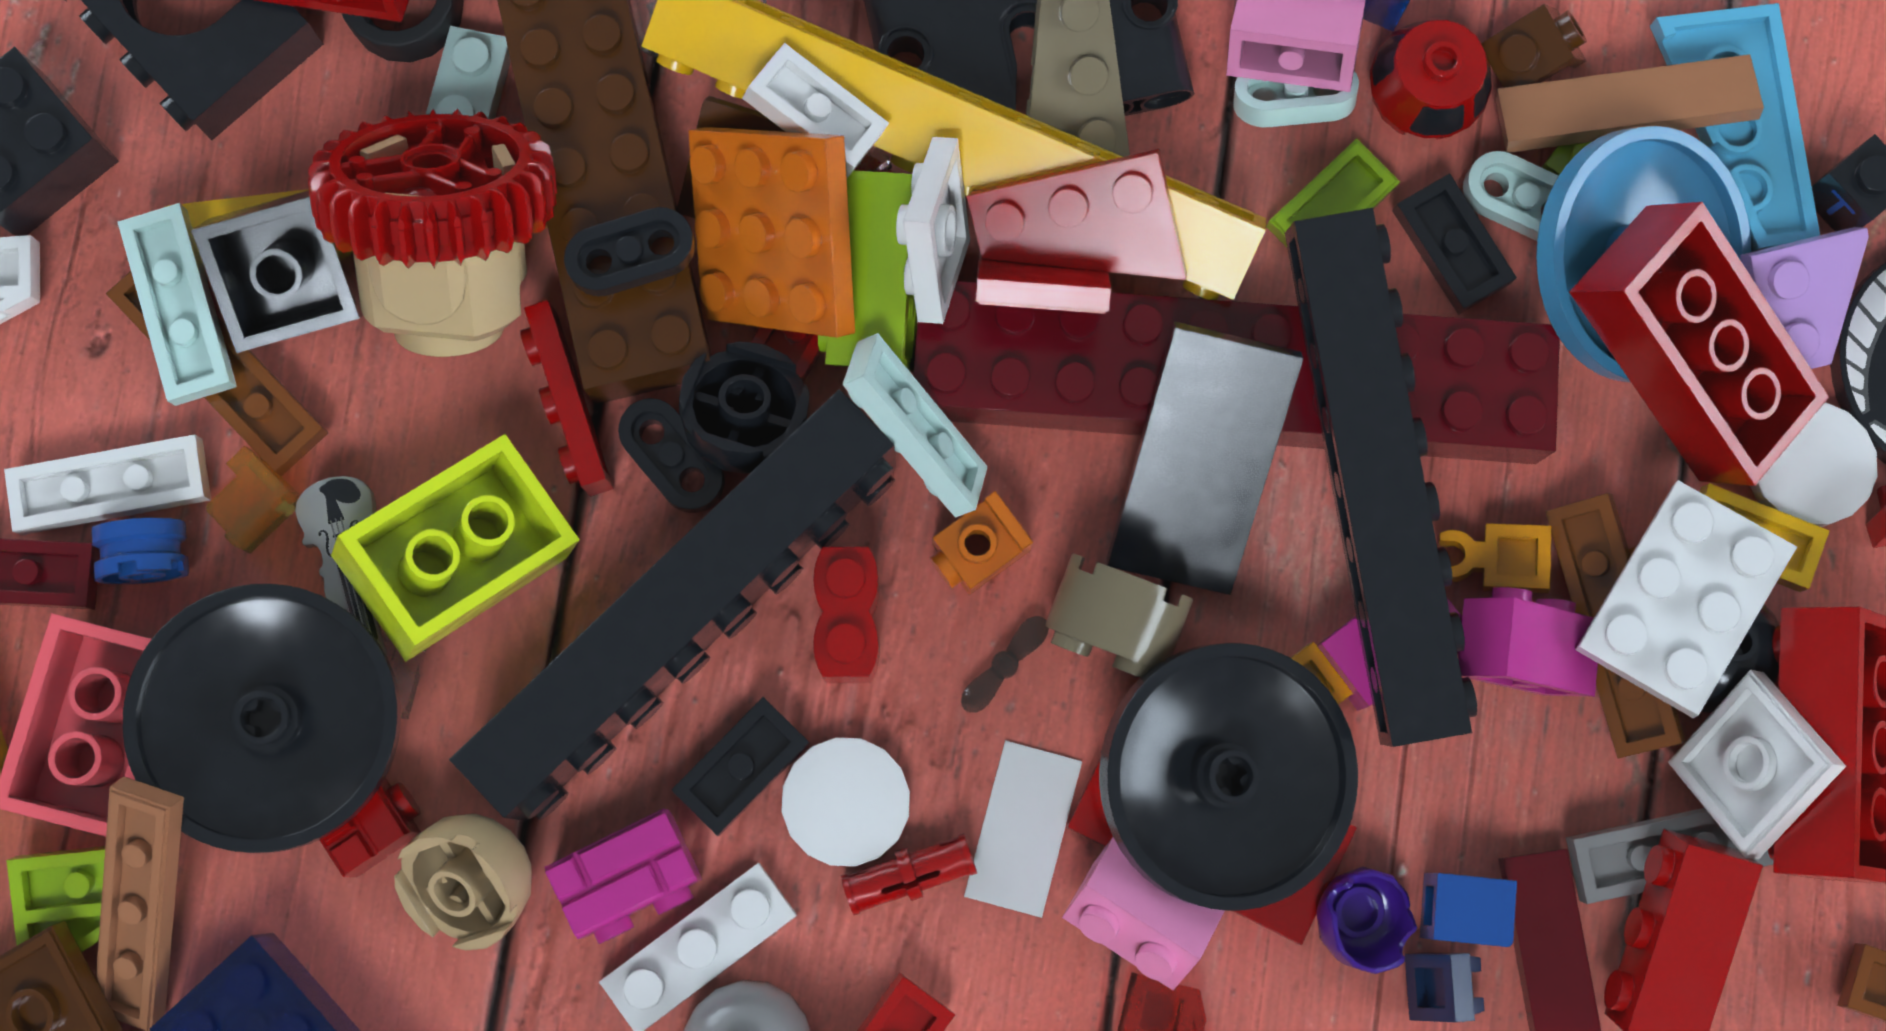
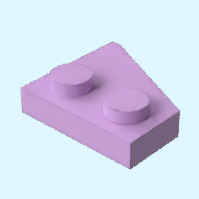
(1811, 287)

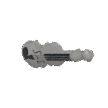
(323, 514)

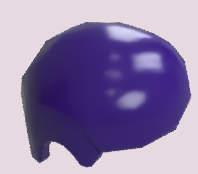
(1365, 920)

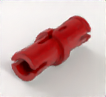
(908, 874)

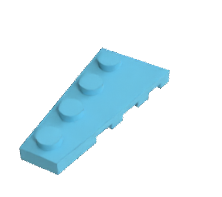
(1760, 154)

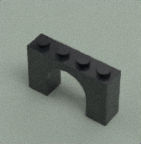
(214, 71)

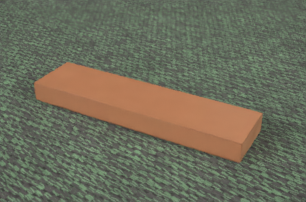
(1600, 104)
(138, 900)

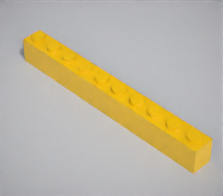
(995, 142)

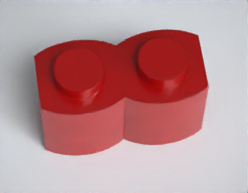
(846, 634)

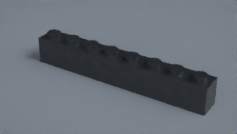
(1379, 478)

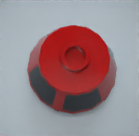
(1431, 79)

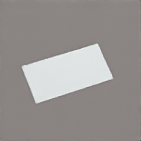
(1023, 828)

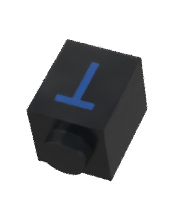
(1854, 188)

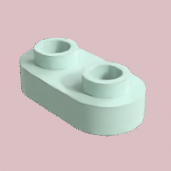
(1285, 104)
(1523, 186)

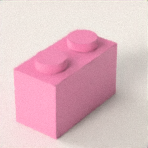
(1296, 41)
(1139, 920)

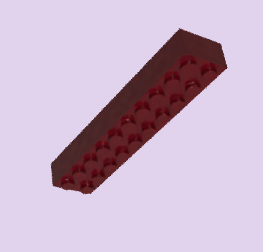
(1478, 383)

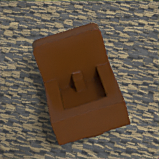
(1535, 47)

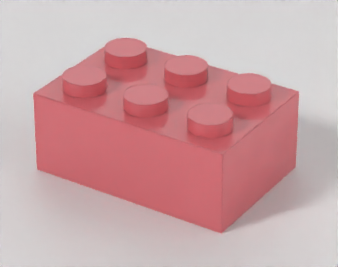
(72, 726)

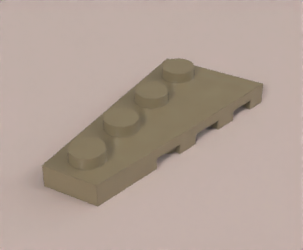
(1078, 73)

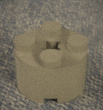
(1116, 615)

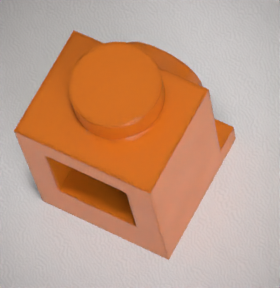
(1006, 540)

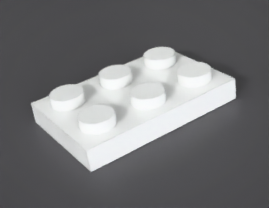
(1686, 599)

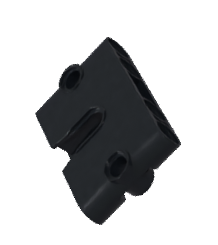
(974, 49)

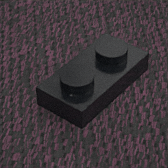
(1454, 243)
(740, 766)

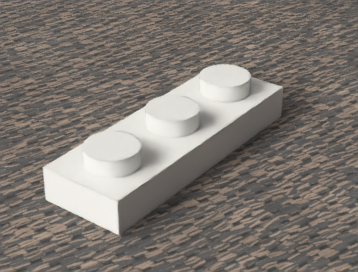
(107, 484)
(698, 948)

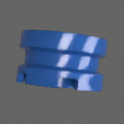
(140, 551)

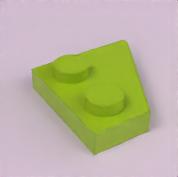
(57, 889)

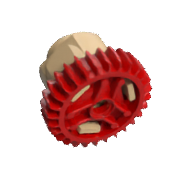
(436, 222)

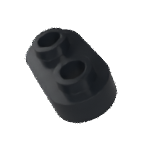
(629, 246)
(671, 457)

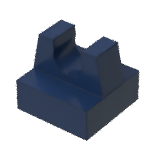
(1442, 987)

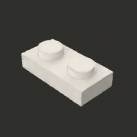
(808, 101)

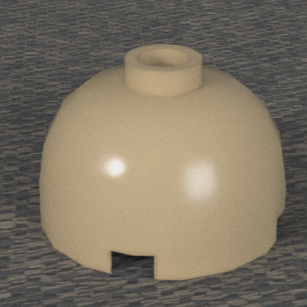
(465, 880)

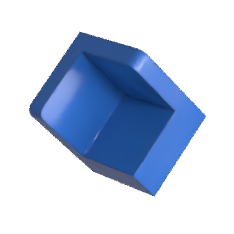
(1468, 909)

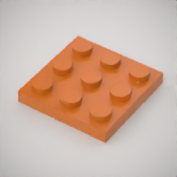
(773, 229)

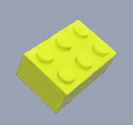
(454, 547)

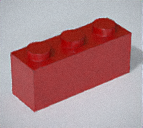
(1681, 935)

